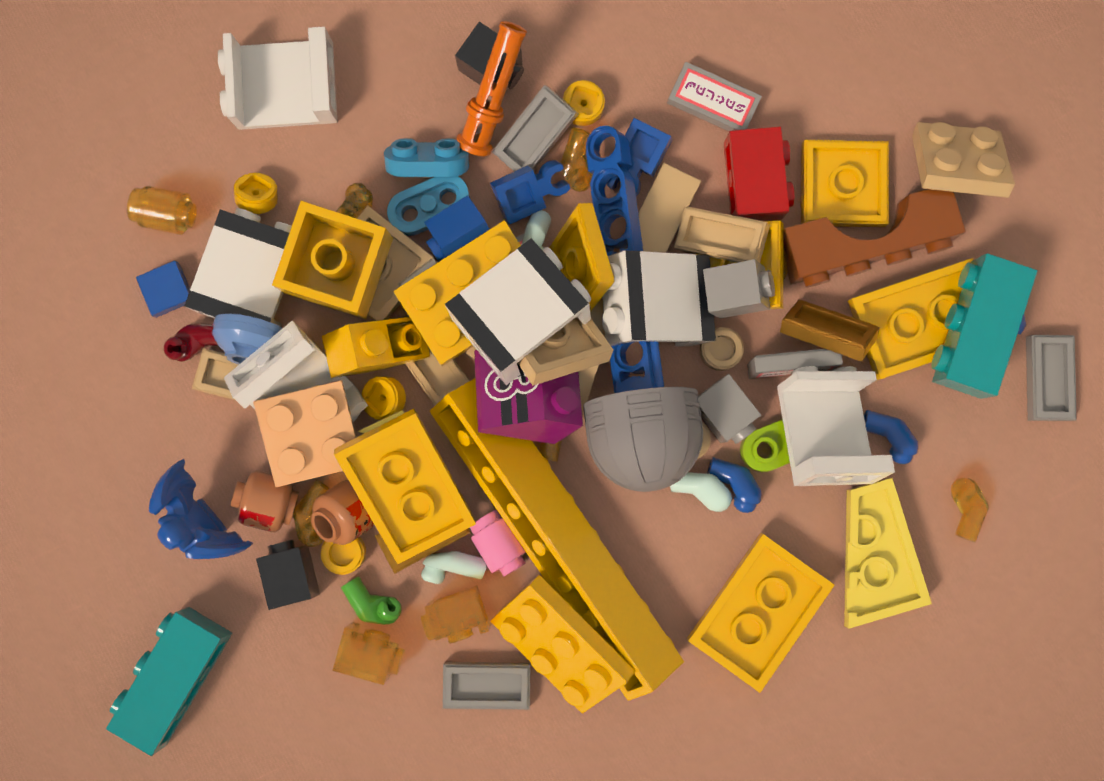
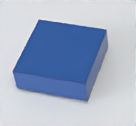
(164, 288)

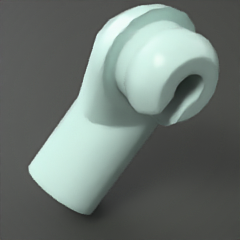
(537, 228)
(706, 489)
(452, 562)

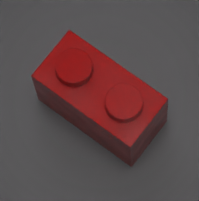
(757, 174)

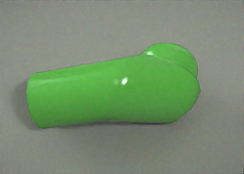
(369, 607)

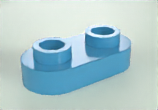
(426, 159)
(426, 200)

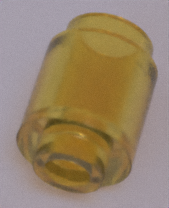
(161, 209)

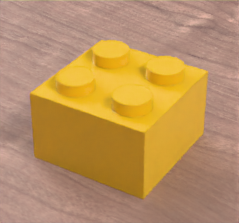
(333, 260)

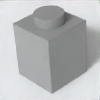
(738, 288)
(727, 411)

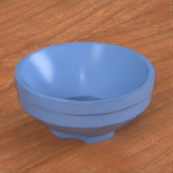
(241, 335)

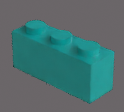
(983, 326)
(167, 680)

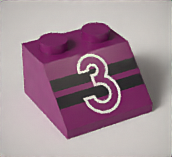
(527, 411)

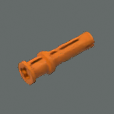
(490, 111)

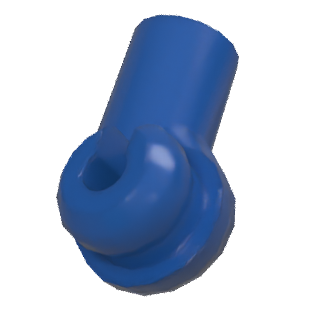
(896, 431)
(741, 481)

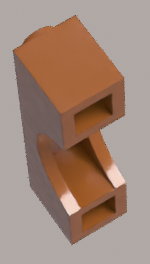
(921, 221)

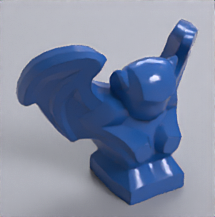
(188, 522)

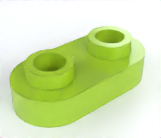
(774, 436)

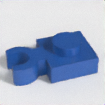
(646, 150)
(523, 191)

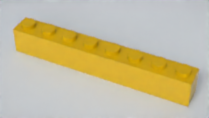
(559, 540)

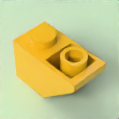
(373, 346)

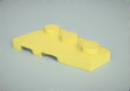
(879, 557)

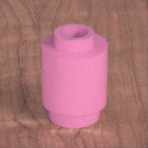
(497, 544)

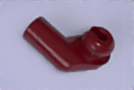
(189, 341)

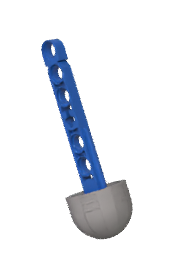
(643, 431)

